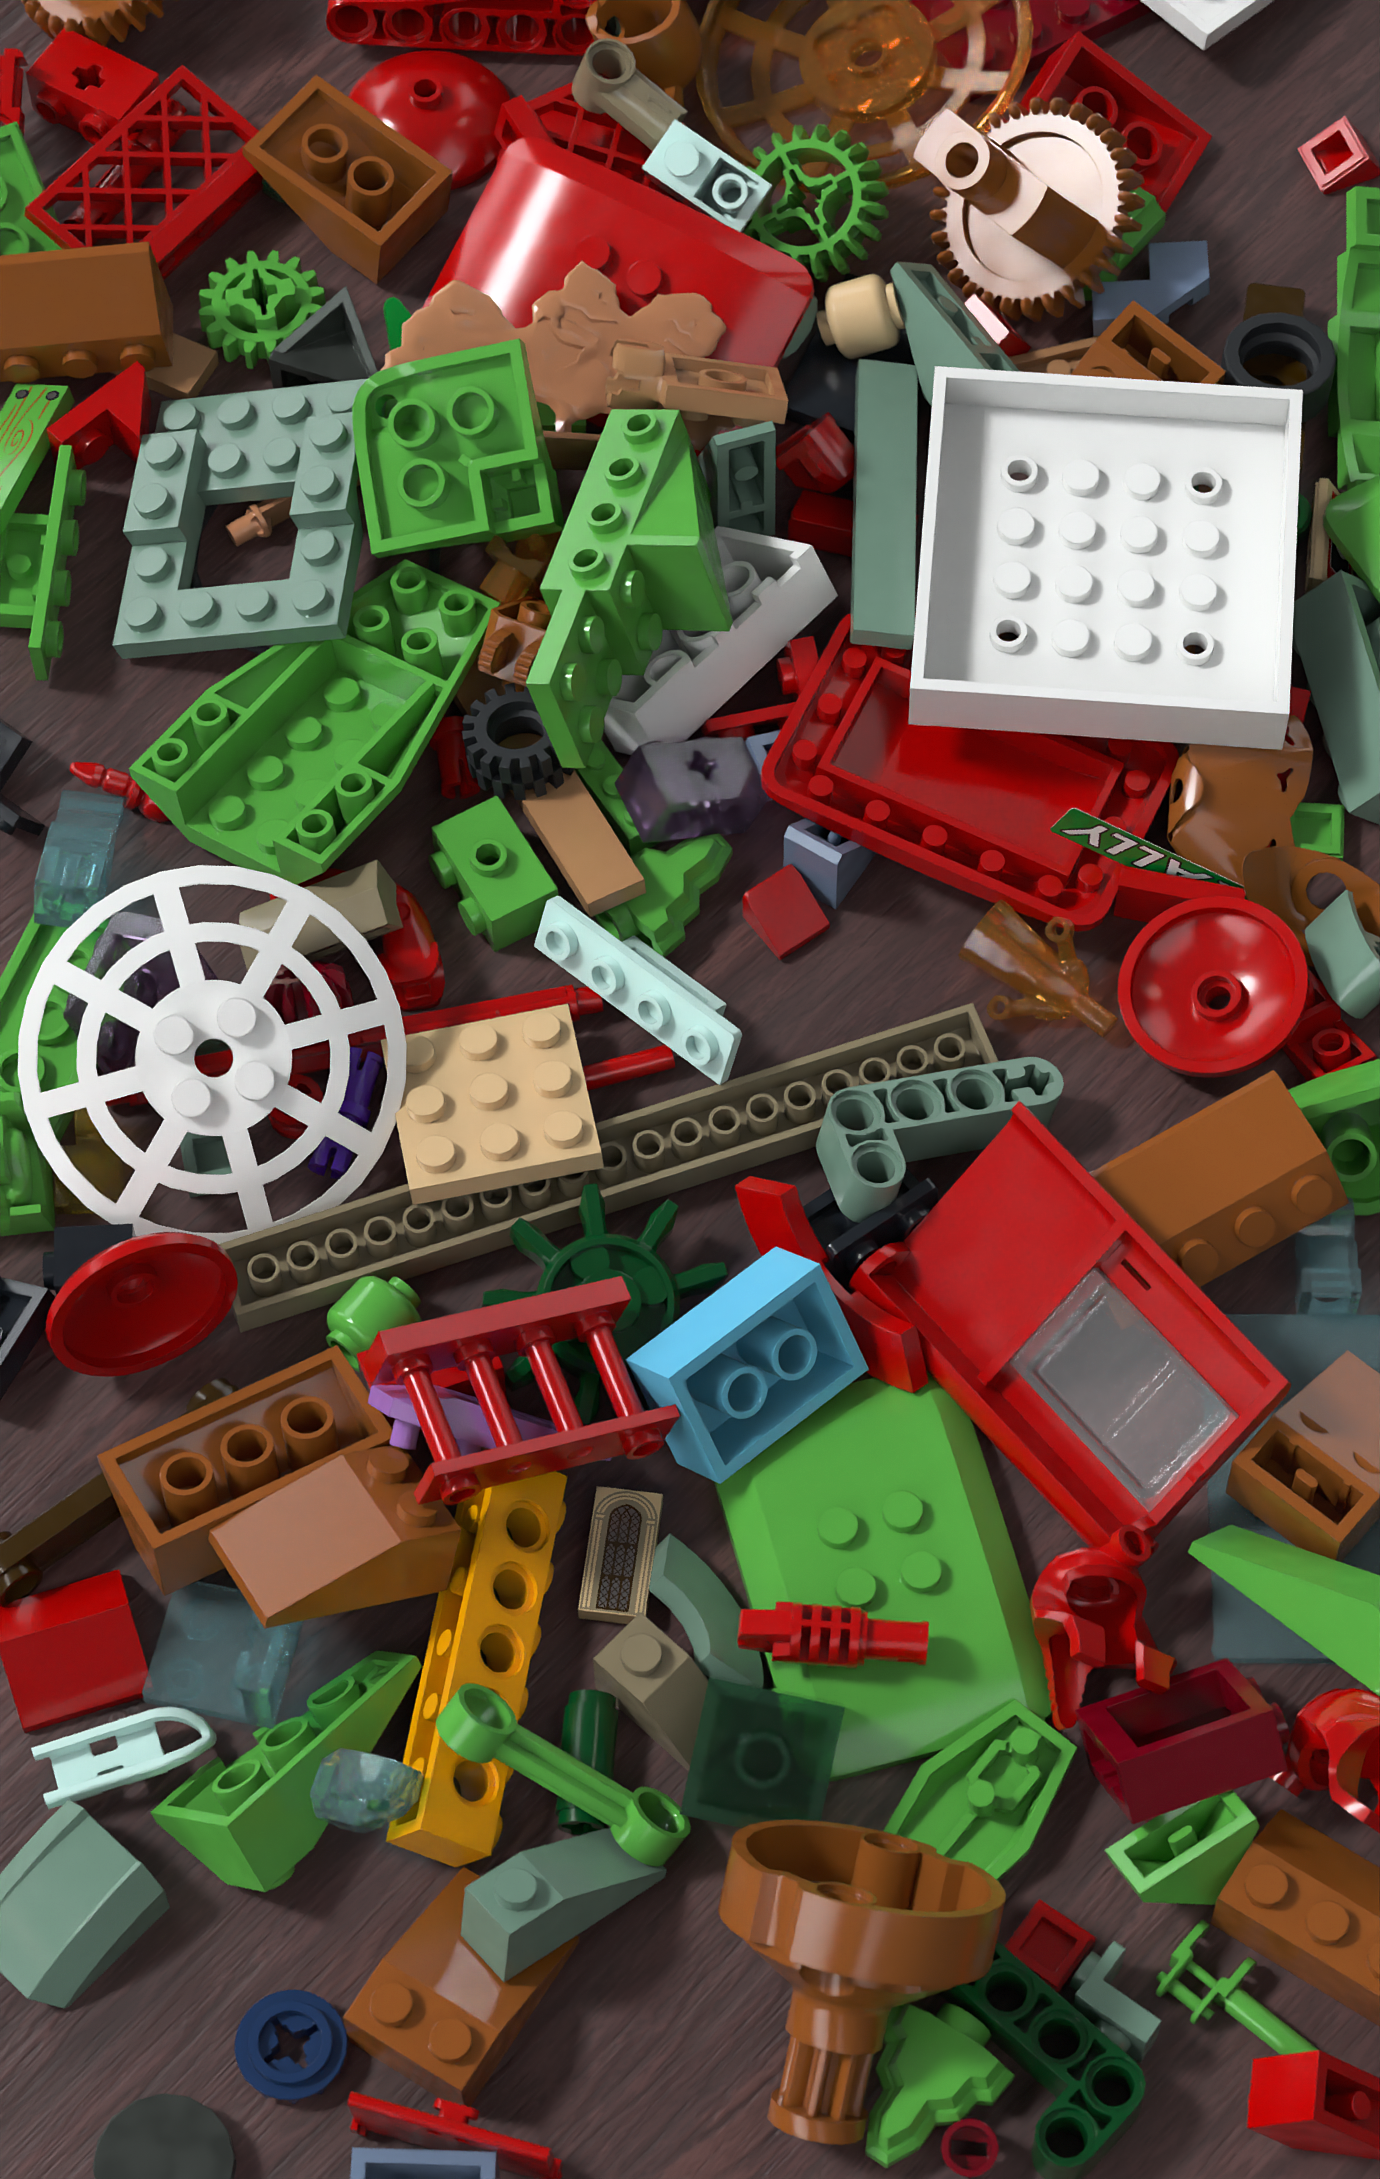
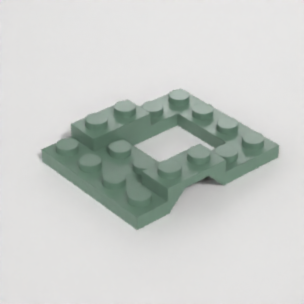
(233, 452)

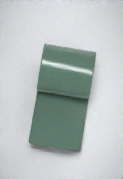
(1346, 956)

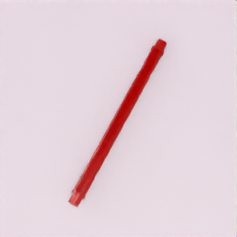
(317, 1055)

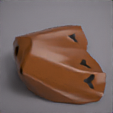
(1236, 800)

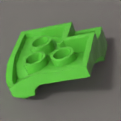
(456, 452)

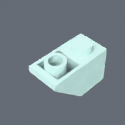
(705, 177)

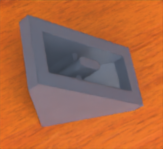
(824, 860)

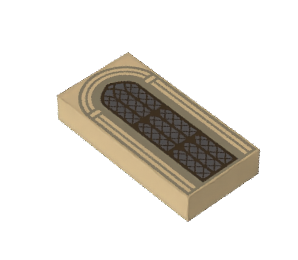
(620, 1555)

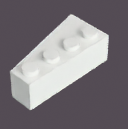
(772, 596)

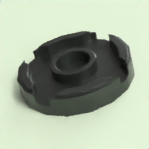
(165, 2140)

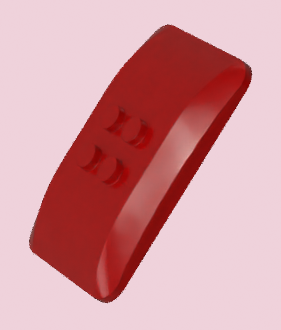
(559, 209)
(955, 798)

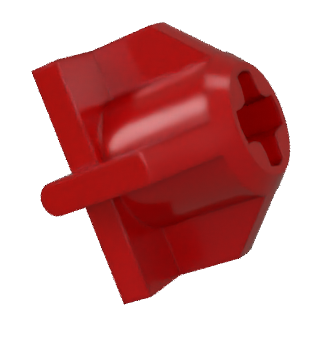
(817, 456)

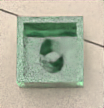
(761, 1754)

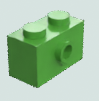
(492, 873)

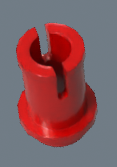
(452, 759)

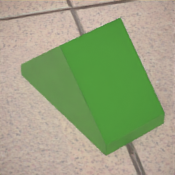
(1187, 1851)

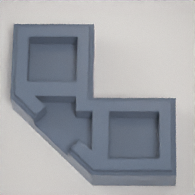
(1176, 277)

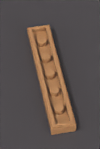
(567, 822)

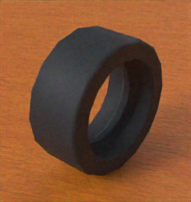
(1289, 337)

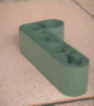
(884, 1124)

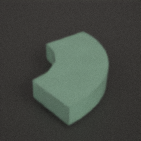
(704, 1611)

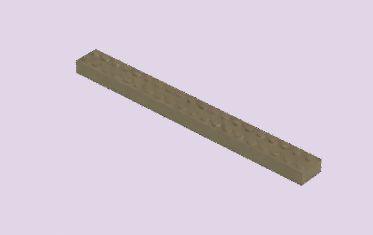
(643, 1159)

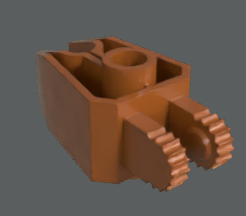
(514, 640)

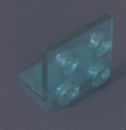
(220, 1657)

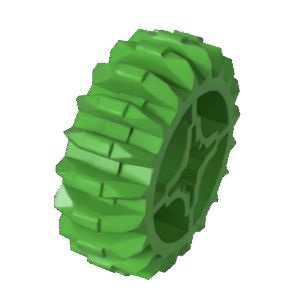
(832, 195)

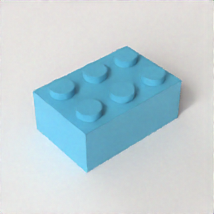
(749, 1363)

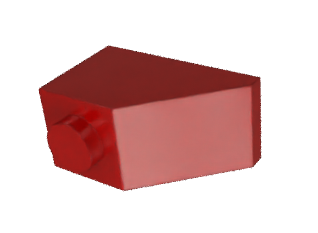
(1316, 2104)

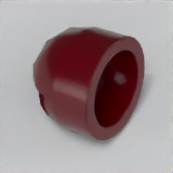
(969, 2131)

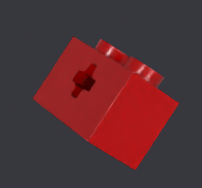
(87, 85)

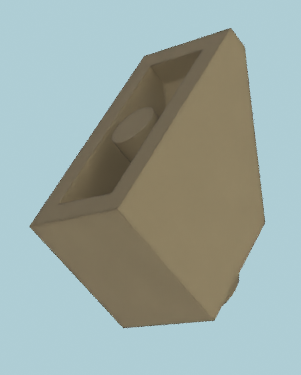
(654, 1685)

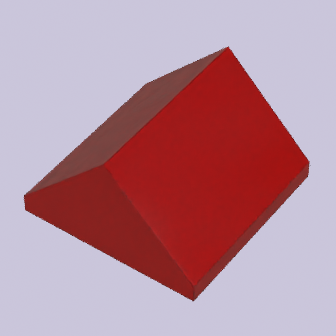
(71, 1651)

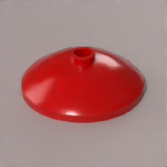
(441, 106)
(1207, 952)
(141, 1303)

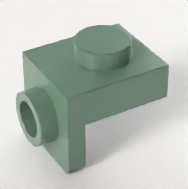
(1110, 2010)

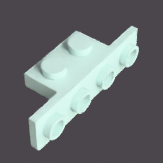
(642, 987)

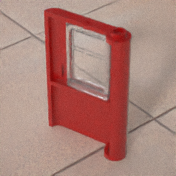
(1060, 1351)

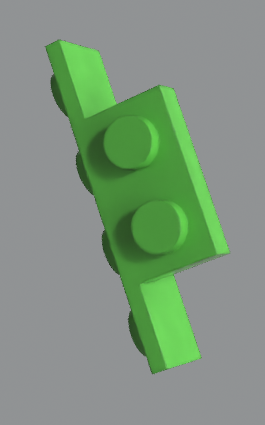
(34, 565)

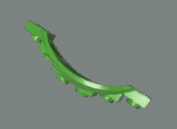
(1356, 343)

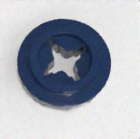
(300, 2015)

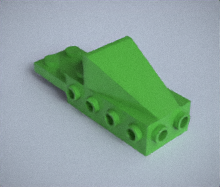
(626, 568)

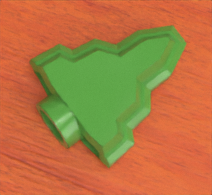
(672, 892)
(930, 2078)

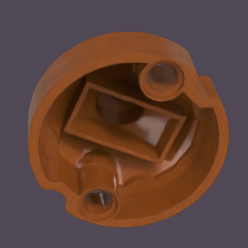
(855, 1930)

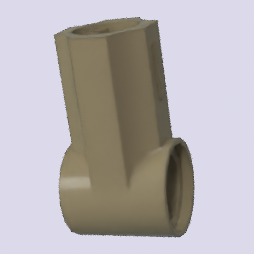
(627, 94)

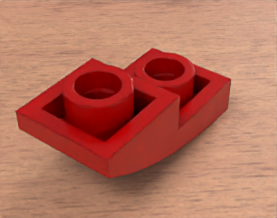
(1323, 1039)

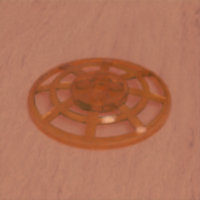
(856, 92)

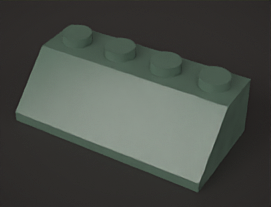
(1340, 651)

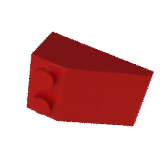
(1155, 130)

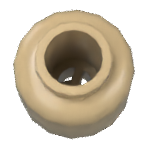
(861, 316)

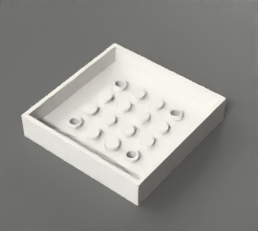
(1108, 558)

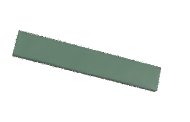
(884, 505)

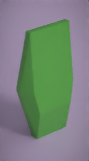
(987, 1791)

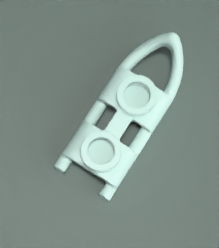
(137, 1754)

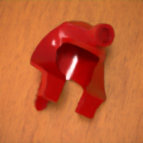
(1092, 1618)
(1334, 1746)

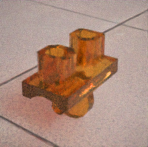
(521, 574)

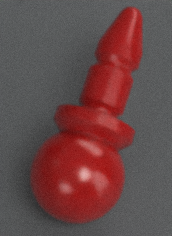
(118, 784)

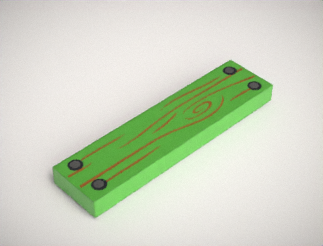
(25, 438)

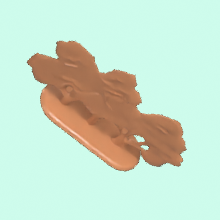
(568, 347)

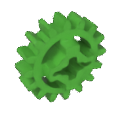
(232, 310)

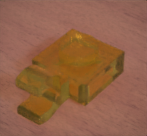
(94, 1161)

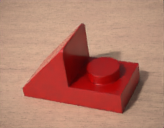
(109, 416)

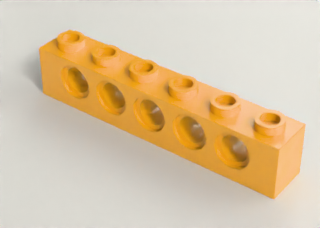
(508, 1632)

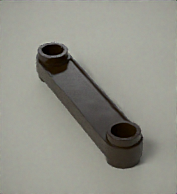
(70, 1521)

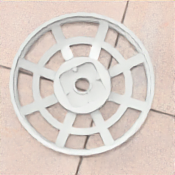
(205, 1012)

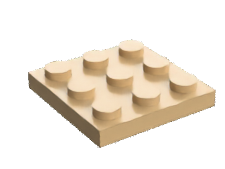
(495, 1105)

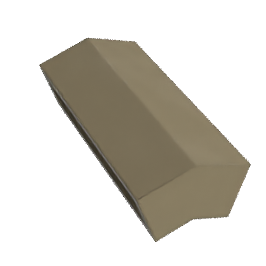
(361, 895)

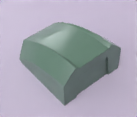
(71, 1907)

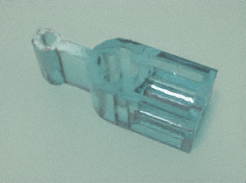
(77, 857)

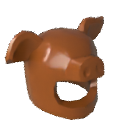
(659, 35)

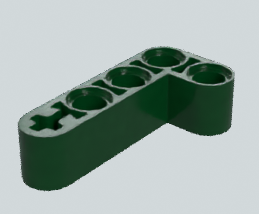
(1067, 2079)

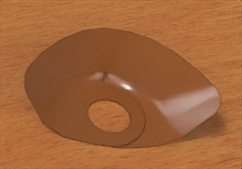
(1279, 881)

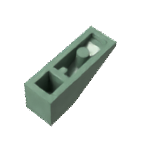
(941, 326)
(742, 478)
(549, 1898)

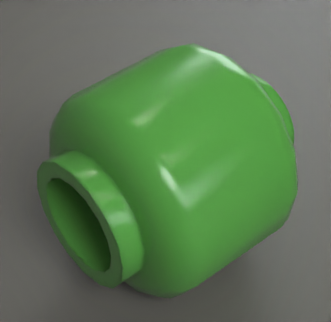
(367, 1309)

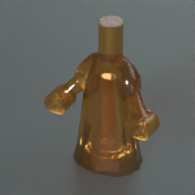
(1051, 981)

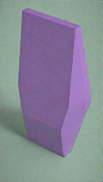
(461, 1412)

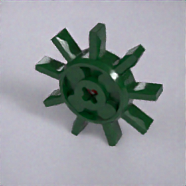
(599, 1257)

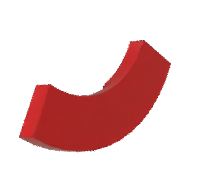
(885, 1341)

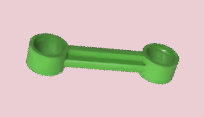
(485, 1727)

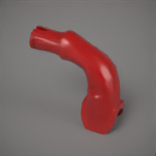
(409, 953)

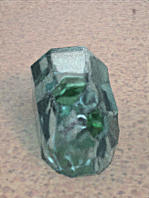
(363, 1790)

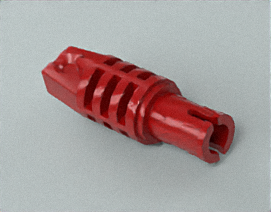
(830, 1635)

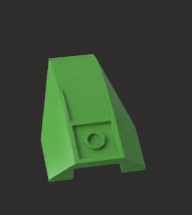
(321, 733)

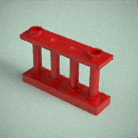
(531, 1329)

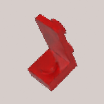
(793, 675)

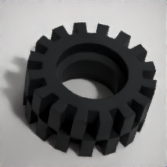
(506, 767)

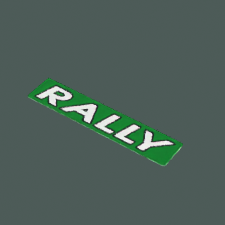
(1130, 849)

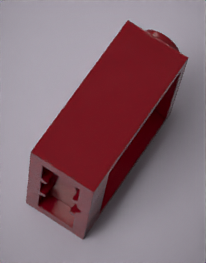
(1183, 1744)

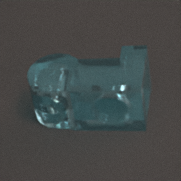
(1328, 1265)

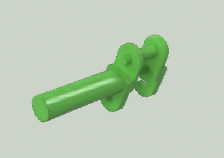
(1227, 1995)

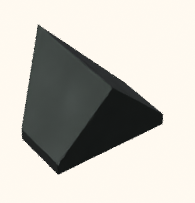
(324, 348)

